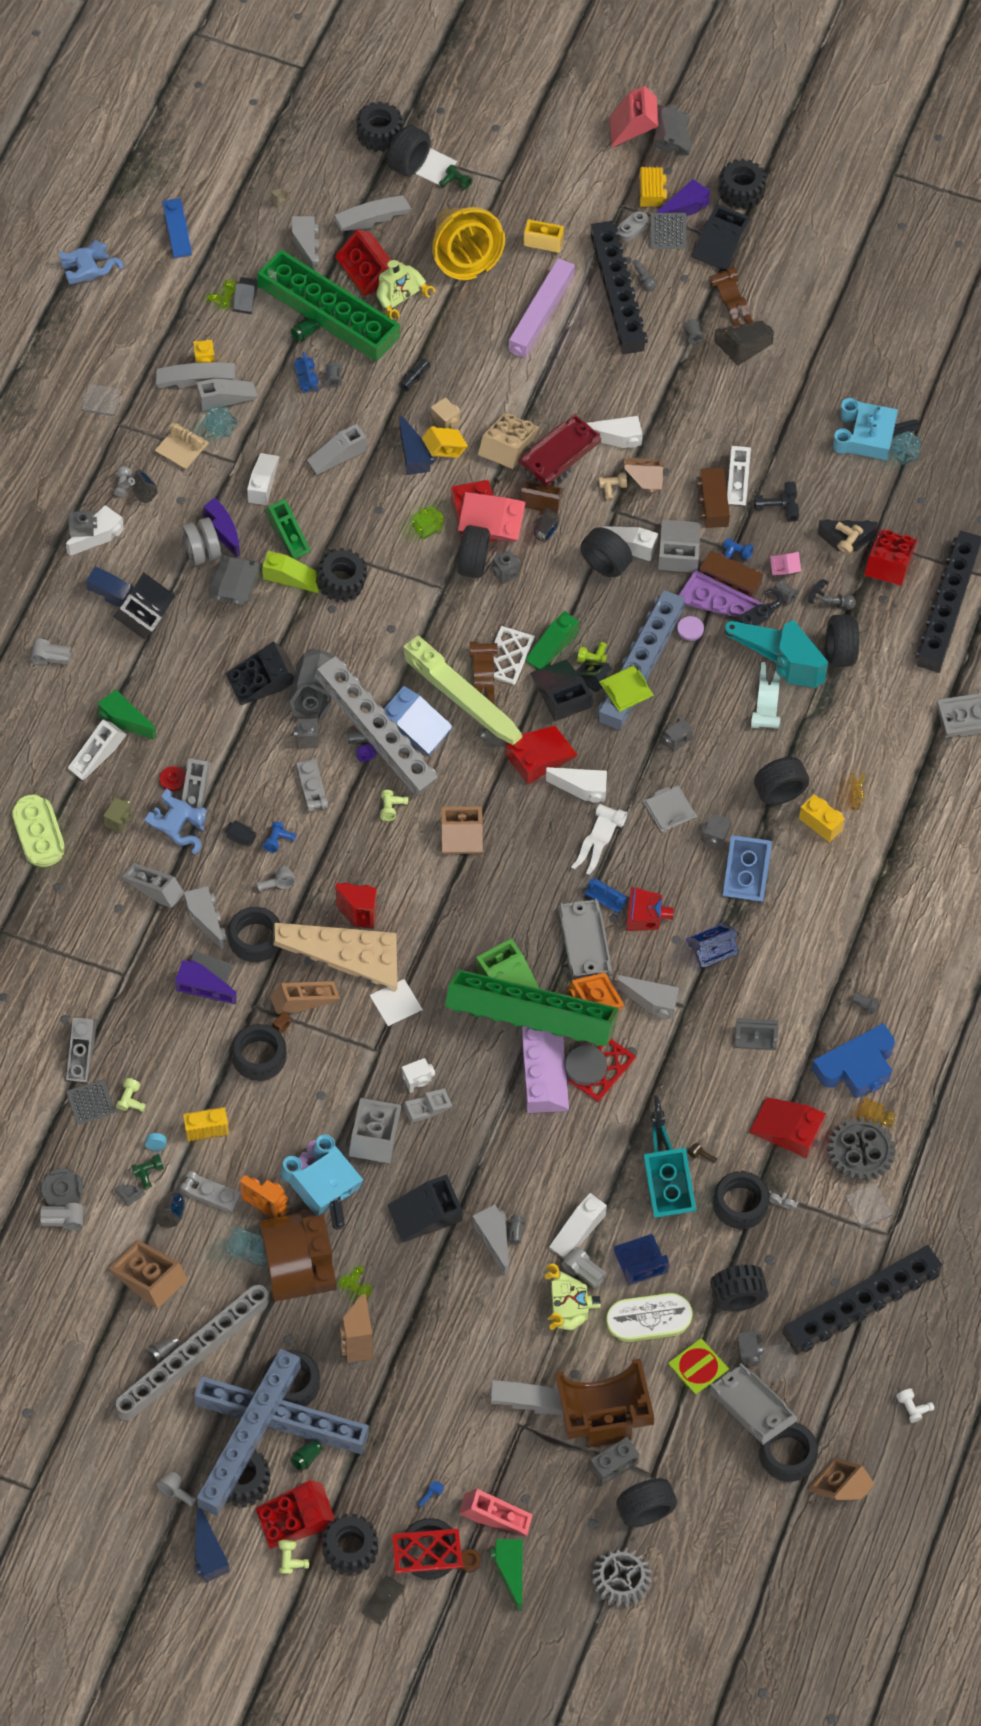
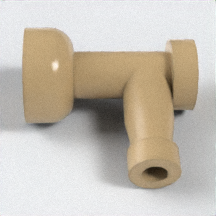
(607, 482)
(846, 546)

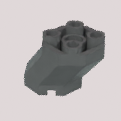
(672, 130)
(235, 579)
(307, 695)

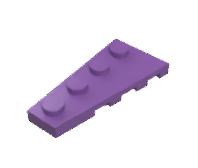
(715, 596)

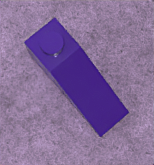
(688, 200)
(199, 981)

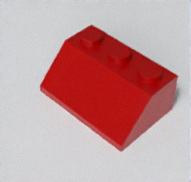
(363, 260)

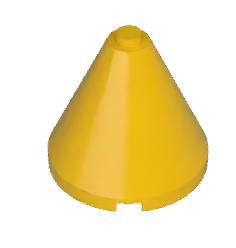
(467, 242)

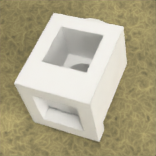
(417, 1074)

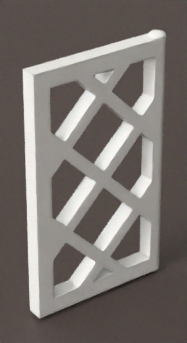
(516, 635)

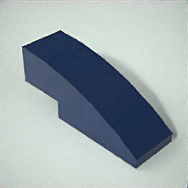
(108, 585)

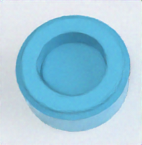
(155, 1142)

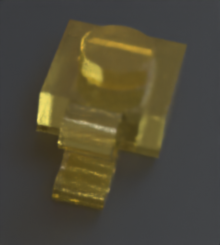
(857, 794)
(874, 1110)

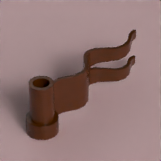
(730, 294)
(484, 667)

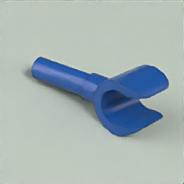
(436, 1488)

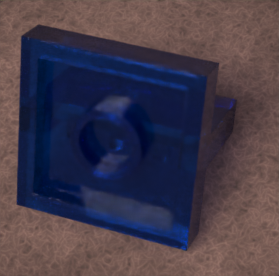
(714, 944)

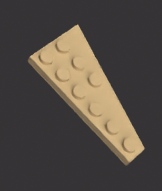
(349, 950)

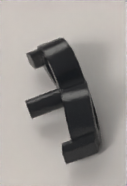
(817, 590)

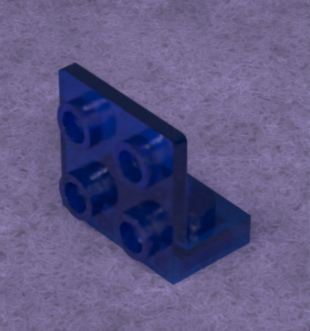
(641, 1259)

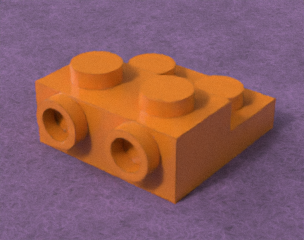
(595, 989)
(266, 1198)

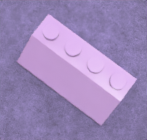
(544, 1071)

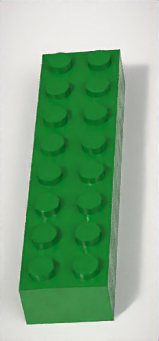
(329, 305)
(531, 1007)

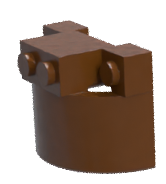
(292, 1250)
(606, 1408)

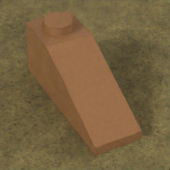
(303, 996)

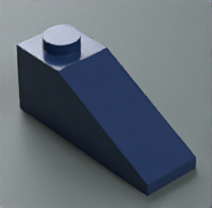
(415, 451)
(208, 1553)

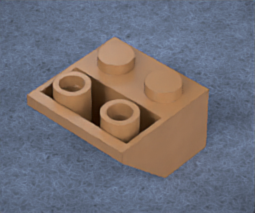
(461, 830)

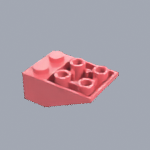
(633, 116)

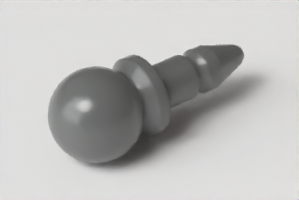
(648, 282)
(846, 602)

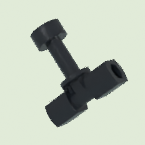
(786, 502)

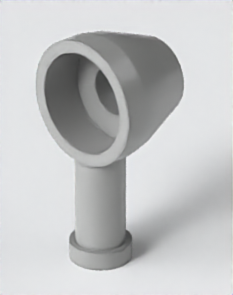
(284, 880)
(170, 1486)

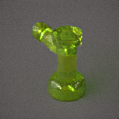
(229, 287)
(350, 1282)

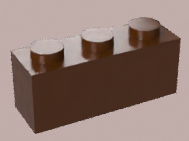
(713, 497)
(732, 573)

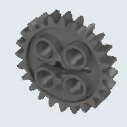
(879, 1147)

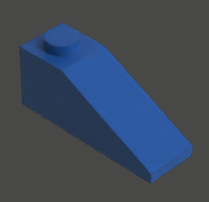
(176, 227)

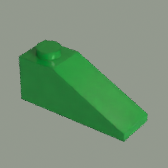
(287, 528)
(554, 640)
(124, 715)
(509, 1566)

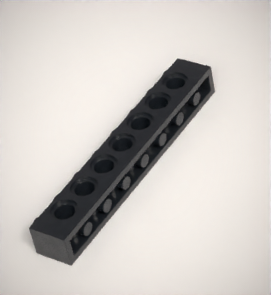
(617, 287)
(933, 658)
(923, 1259)

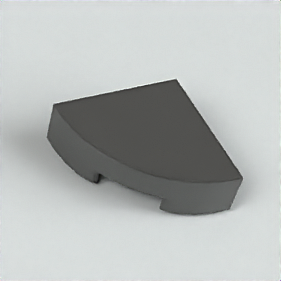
(129, 1194)

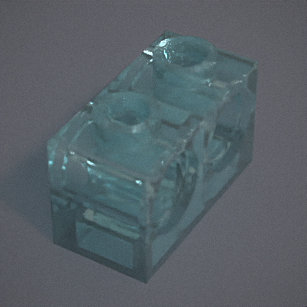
(247, 1247)

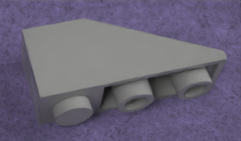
(304, 239)
(224, 392)
(339, 449)
(202, 913)
(81, 1048)

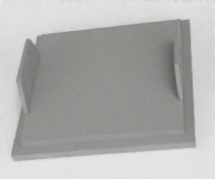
(669, 808)

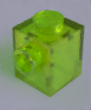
(428, 522)

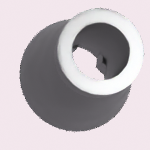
(160, 1350)

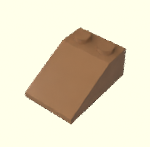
(149, 1273)

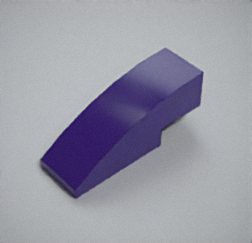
(223, 525)

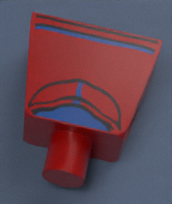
(646, 910)

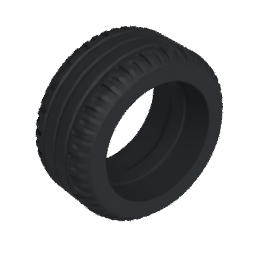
(408, 150)
(473, 551)
(606, 552)
(842, 640)
(781, 780)
(246, 917)
(253, 1034)
(736, 1219)
(309, 1393)
(790, 1472)
(646, 1502)
(429, 1525)

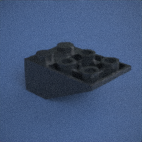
(722, 237)
(144, 606)
(261, 674)
(562, 689)
(426, 1209)

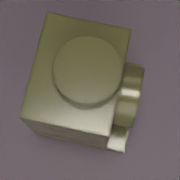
(117, 815)

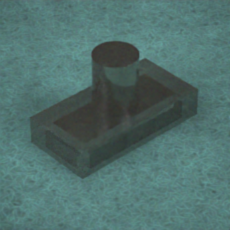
(383, 1600)

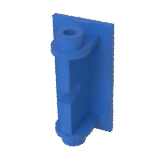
(309, 379)
(606, 895)

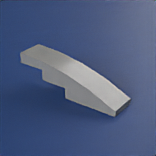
(375, 211)
(189, 374)
(527, 1396)

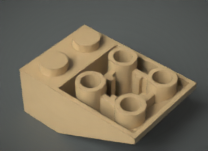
(507, 440)

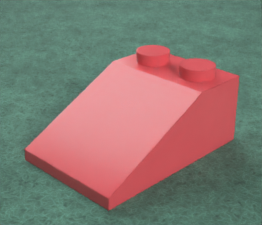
(498, 514)

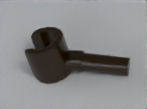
(697, 1149)

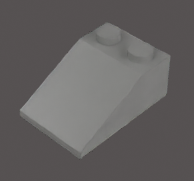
(374, 1130)

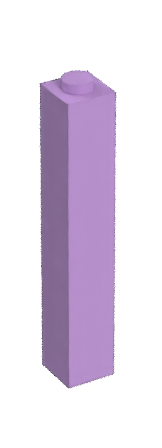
(541, 308)

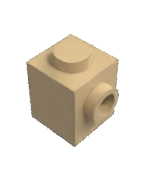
(445, 414)

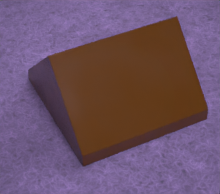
(541, 496)

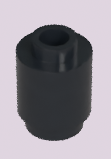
(240, 833)

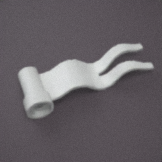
(601, 835)

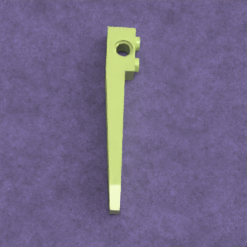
(436, 671)

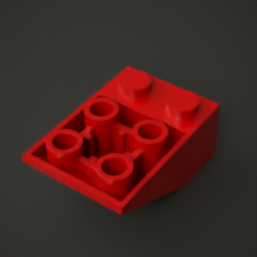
(890, 557)
(296, 1513)

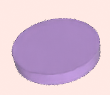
(690, 628)

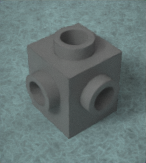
(505, 566)

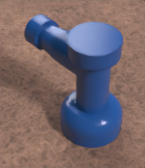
(730, 546)
(271, 844)

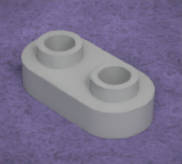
(635, 223)

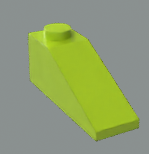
(288, 571)

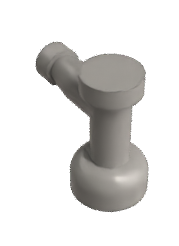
(125, 481)

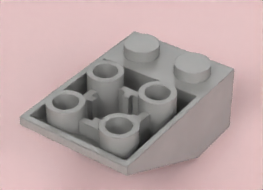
(679, 546)

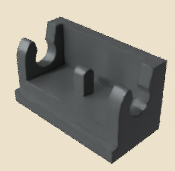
(756, 1034)

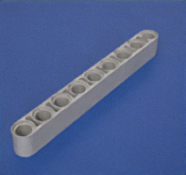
(188, 1361)

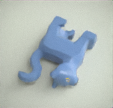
(86, 267)
(175, 818)

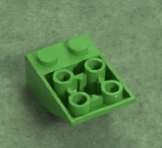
(507, 964)

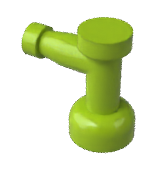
(598, 657)

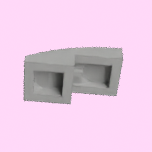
(427, 1106)

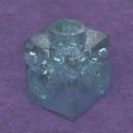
(220, 422)
(906, 447)

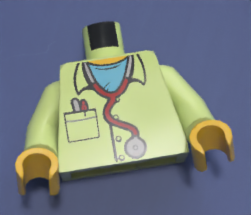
(399, 284)
(569, 1300)

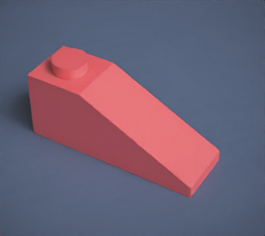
(494, 1512)

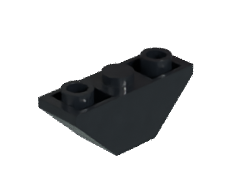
(828, 531)

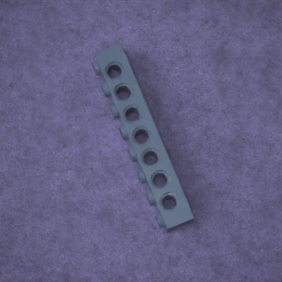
(666, 603)
(288, 1417)
(249, 1432)

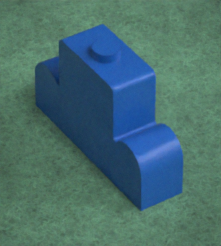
(858, 1062)

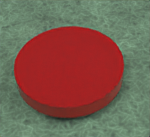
(172, 778)

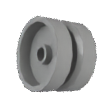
(201, 541)

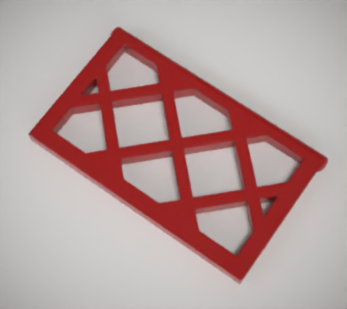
(620, 1070)
(437, 1535)

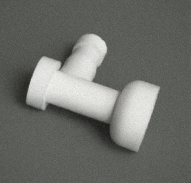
(915, 1412)

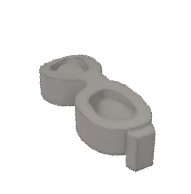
(781, 1201)

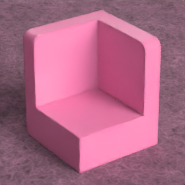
(785, 563)

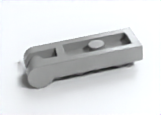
(311, 784)
(210, 1192)

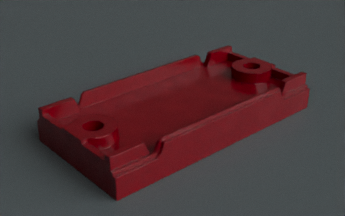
(560, 449)

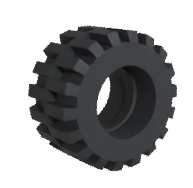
(378, 115)
(742, 195)
(341, 561)
(739, 1288)
(253, 1490)
(350, 1561)

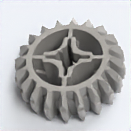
(615, 1561)

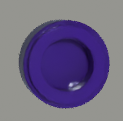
(365, 752)

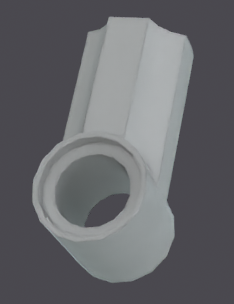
(46, 652)
(69, 1216)
(580, 1264)

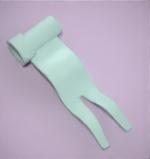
(766, 702)

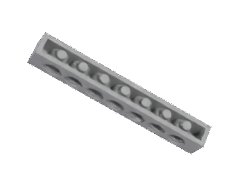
(376, 736)

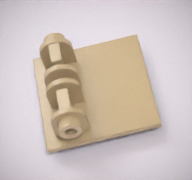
(181, 446)

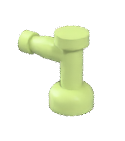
(389, 813)
(126, 1101)
(288, 1563)

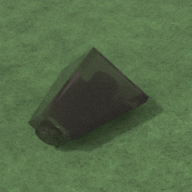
(744, 340)

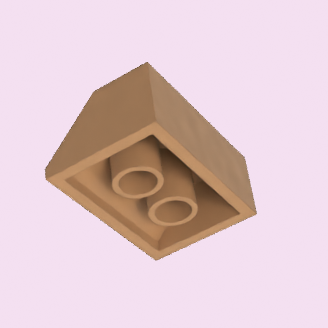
(357, 1332)

